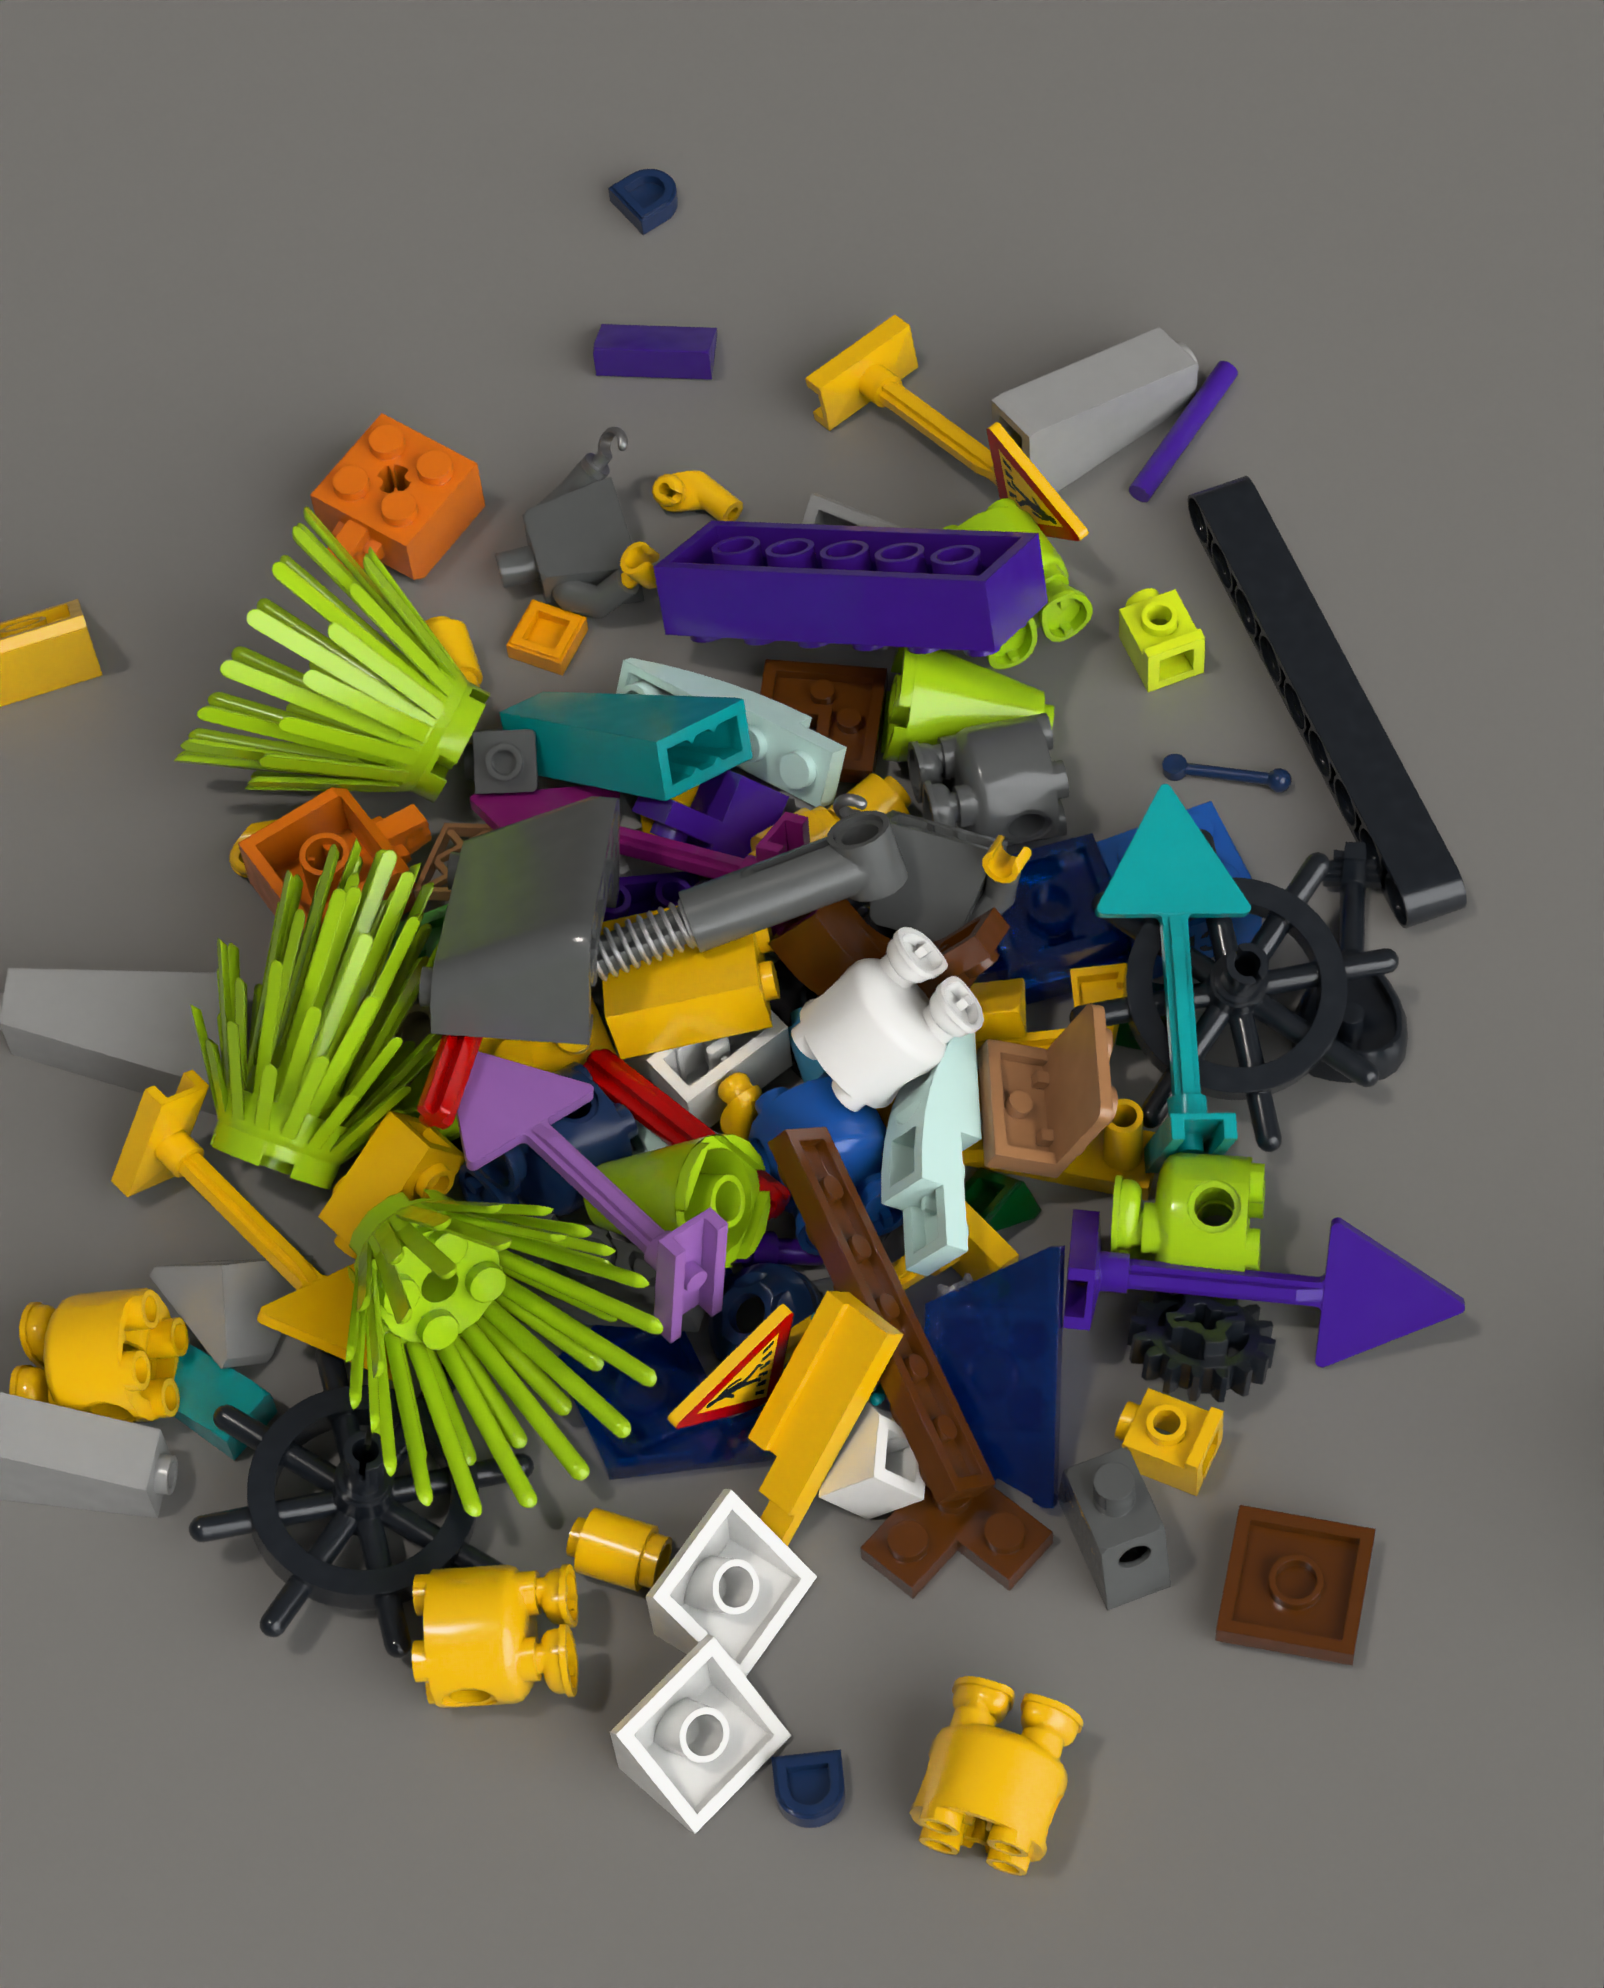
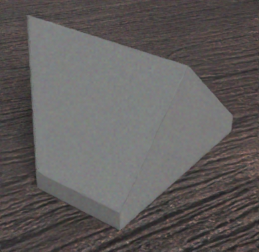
(223, 1305)

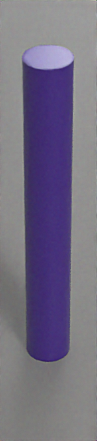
(1183, 431)

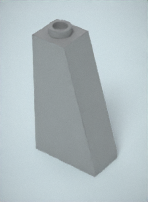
(1097, 404)
(112, 1023)
(81, 1459)

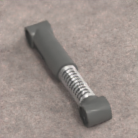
(853, 861)

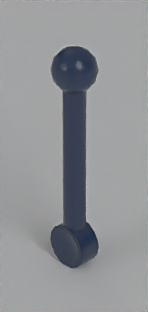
(1176, 768)

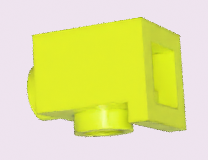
(1161, 638)

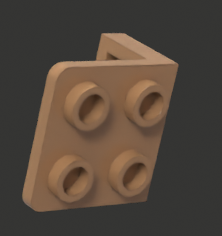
(1046, 1102)

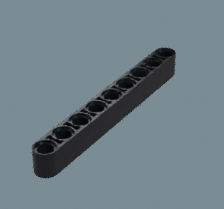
(1327, 702)

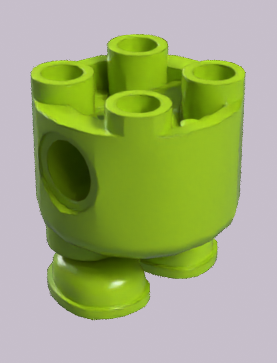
(1067, 607)
(1187, 1193)

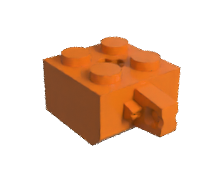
(399, 498)
(305, 835)

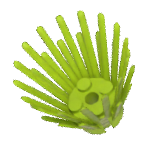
(363, 708)
(438, 1283)

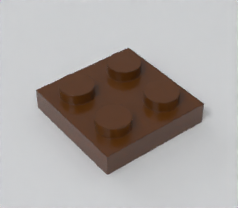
(1295, 1585)

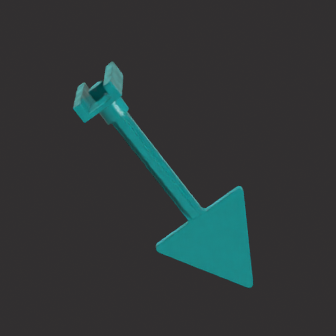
(1176, 877)

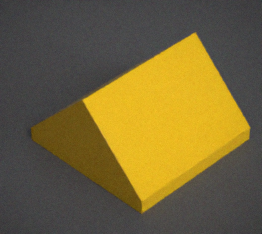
(45, 652)

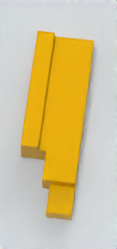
(819, 1403)

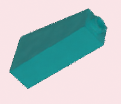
(634, 740)

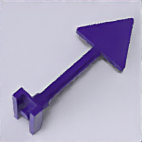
(1362, 1296)

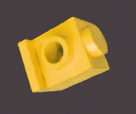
(1175, 1458)

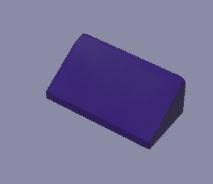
(655, 351)

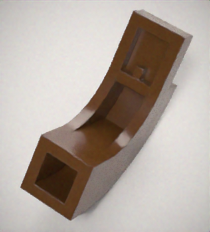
(832, 938)

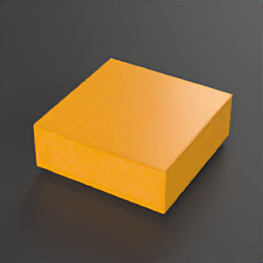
(547, 637)

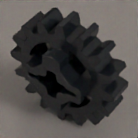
(1201, 1344)

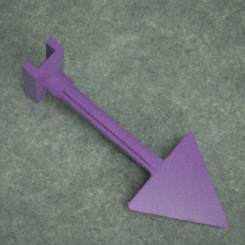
(517, 1105)

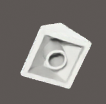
(728, 1583)
(697, 1735)

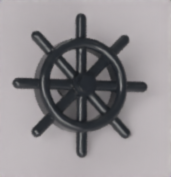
(1239, 990)
(357, 1498)

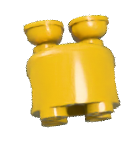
(103, 1355)
(485, 1634)
(992, 1781)

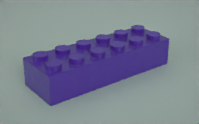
(852, 586)

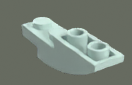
(780, 736)
(923, 1157)

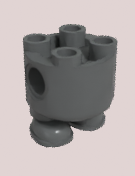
(997, 778)

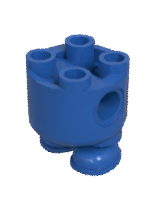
(855, 1134)

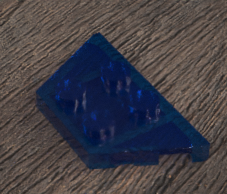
(1005, 1365)

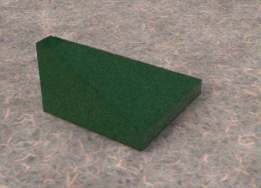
(1000, 1199)

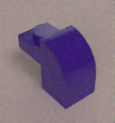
(721, 817)

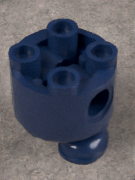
(596, 1130)

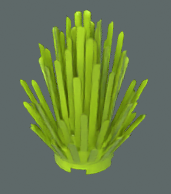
(320, 1024)

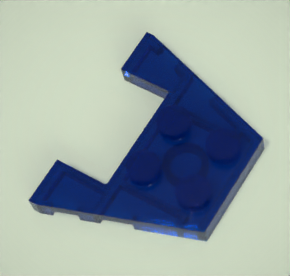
(654, 1442)

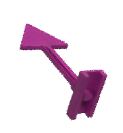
(508, 808)

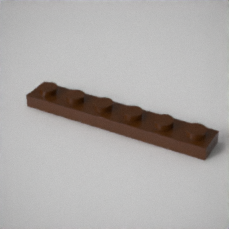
(859, 1265)

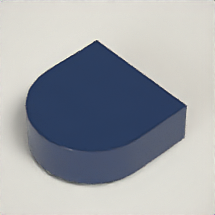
(645, 198)
(809, 1787)

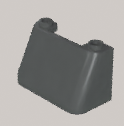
(526, 927)

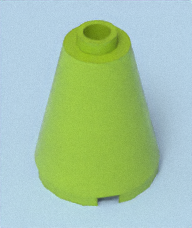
(946, 694)
(691, 1177)

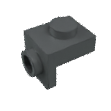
(502, 761)

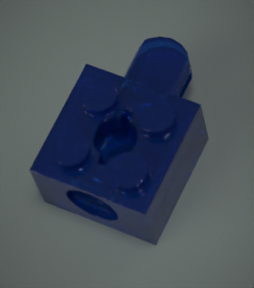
(1054, 899)

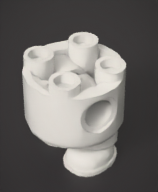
(880, 1027)

